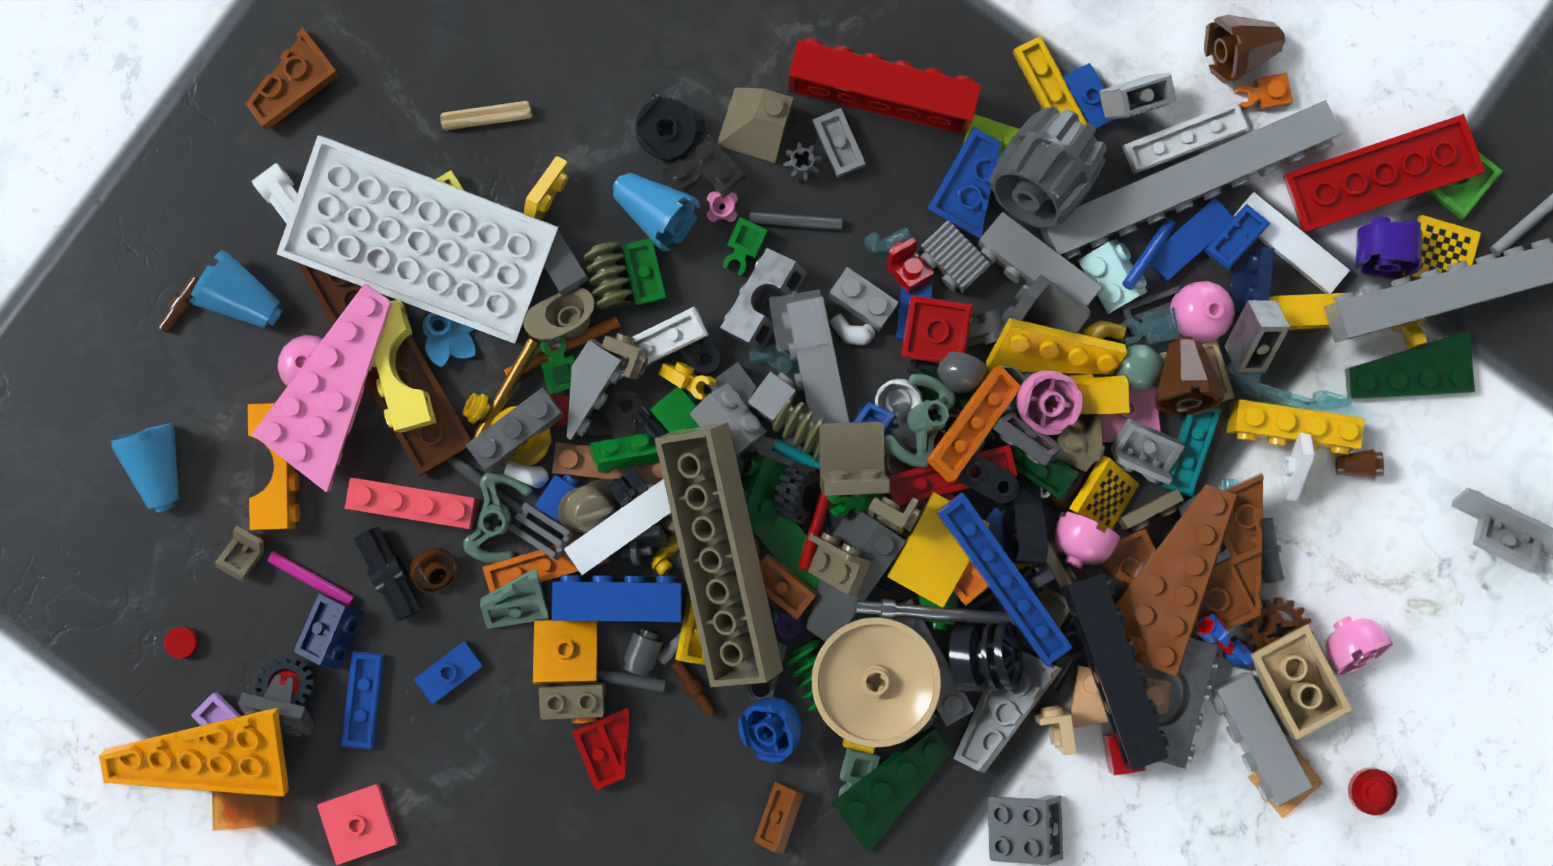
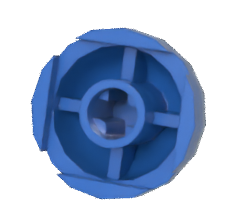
(771, 728)

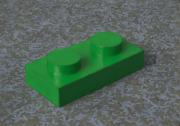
(644, 272)
(623, 452)

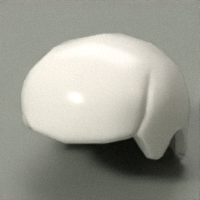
(895, 392)

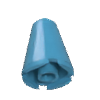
(656, 208)
(235, 293)
(151, 464)

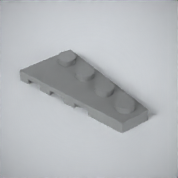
(1001, 714)

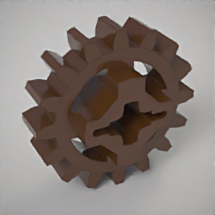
(1271, 620)

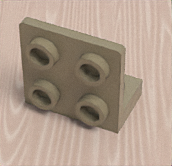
(852, 458)

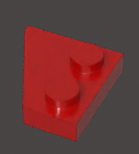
(605, 747)

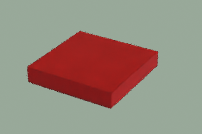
(936, 329)

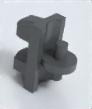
(644, 544)

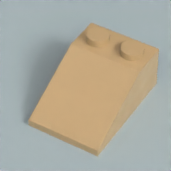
(1299, 683)

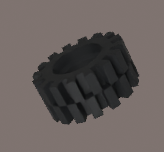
(798, 493)

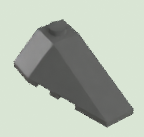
(879, 545)

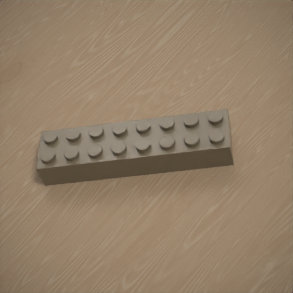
(719, 555)

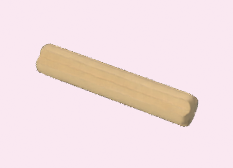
(486, 115)

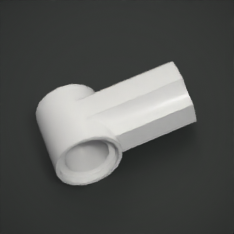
(277, 189)

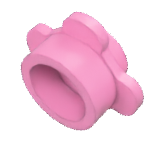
(716, 213)

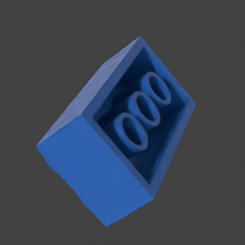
(618, 600)

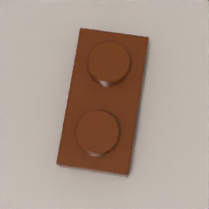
(785, 587)
(779, 817)

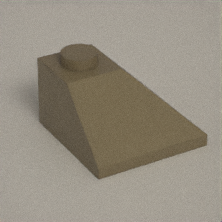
(756, 123)

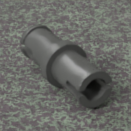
(1270, 553)

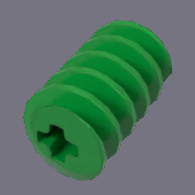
(805, 658)

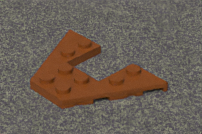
(1236, 581)

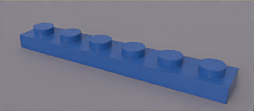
(1003, 579)

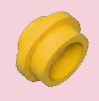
(476, 408)

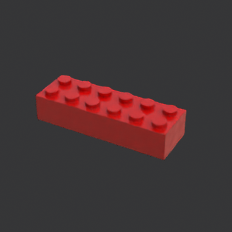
(883, 86)

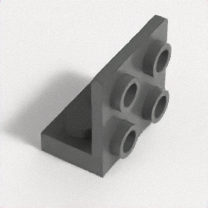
(1025, 829)

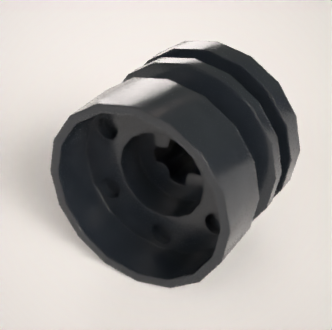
(985, 657)

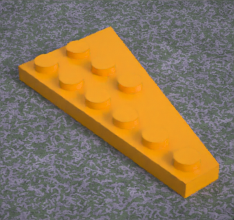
(221, 756)

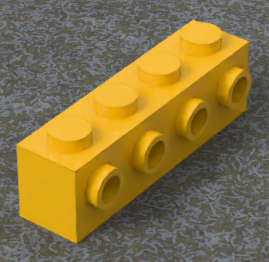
(1284, 423)

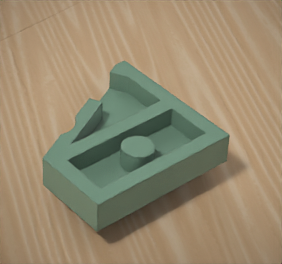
(516, 602)

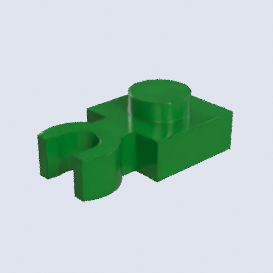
(746, 240)
(558, 368)
(857, 503)

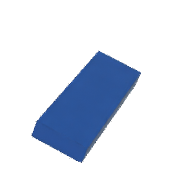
(1190, 239)
(363, 700)

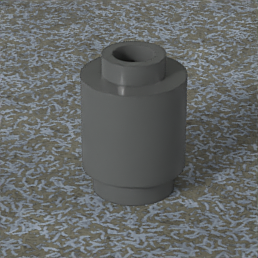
(642, 652)

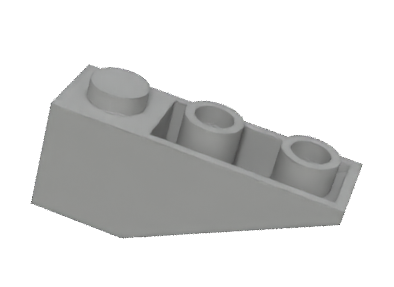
(589, 380)

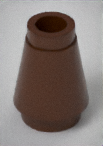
(1361, 464)

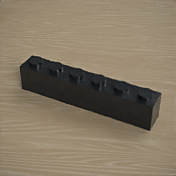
(1115, 671)

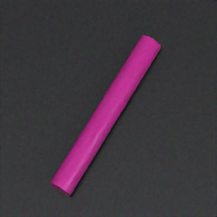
(310, 578)

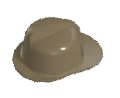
(560, 315)
(587, 507)

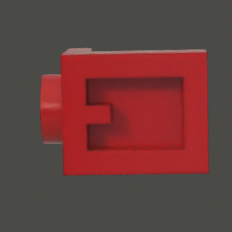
(908, 266)

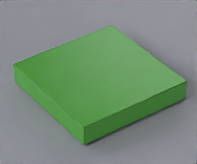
(1464, 195)

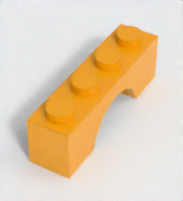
(275, 505)

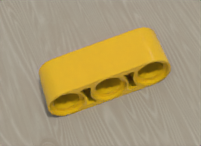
(1305, 310)

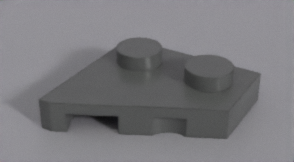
(1016, 432)

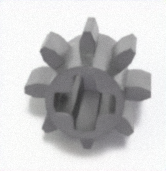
(805, 170)

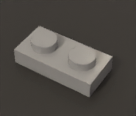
(838, 142)

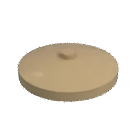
(876, 682)

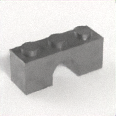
(771, 277)
(511, 431)

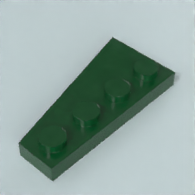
(1419, 371)
(887, 790)

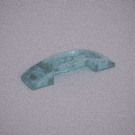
(1321, 400)

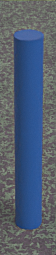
(1148, 254)

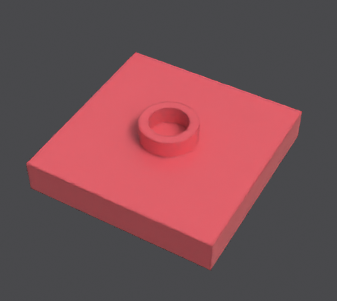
(357, 824)

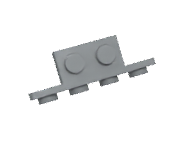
(1505, 530)

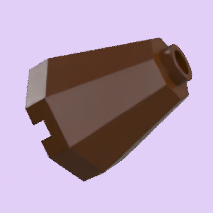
(1240, 45)
(1187, 380)

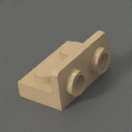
(1062, 731)

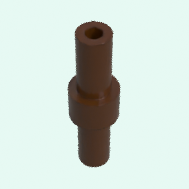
(179, 305)
(694, 688)

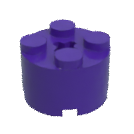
(1389, 247)

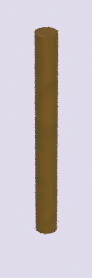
(508, 385)

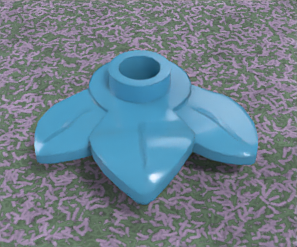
(452, 340)

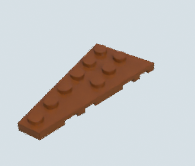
(1172, 585)

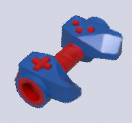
(1233, 648)

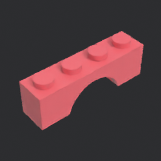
(412, 503)

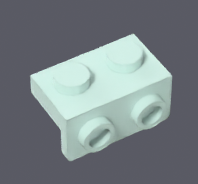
(1109, 268)

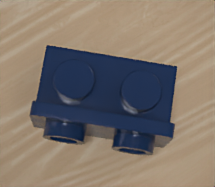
(1251, 277)
(328, 632)

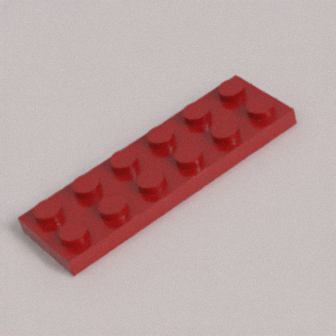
(1383, 173)

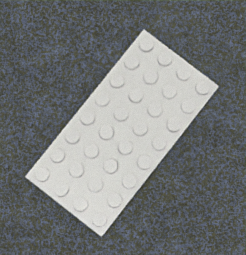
(416, 239)

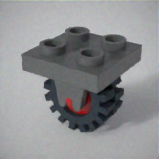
(289, 688)

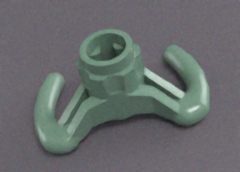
(924, 421)
(493, 518)

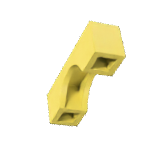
(406, 406)

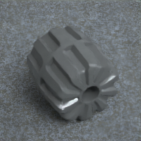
(1047, 168)

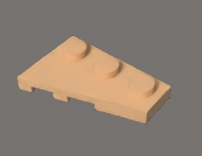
(1087, 706)

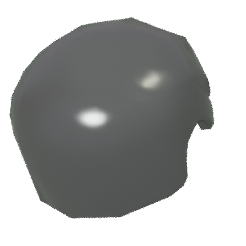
(961, 372)

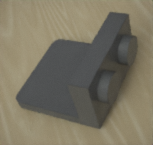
(1047, 306)

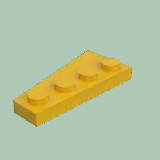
(1042, 348)

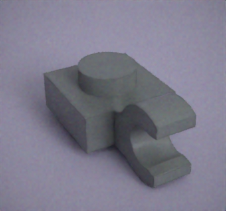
(903, 433)

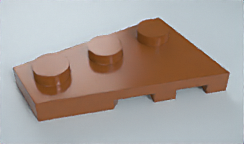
(293, 82)

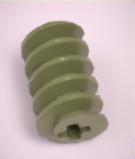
(607, 276)
(799, 425)

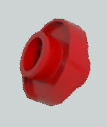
(1372, 791)

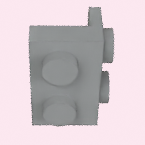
(1146, 451)

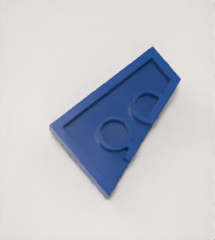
(966, 187)

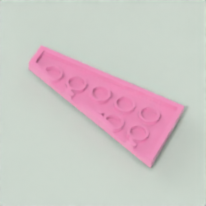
(322, 400)

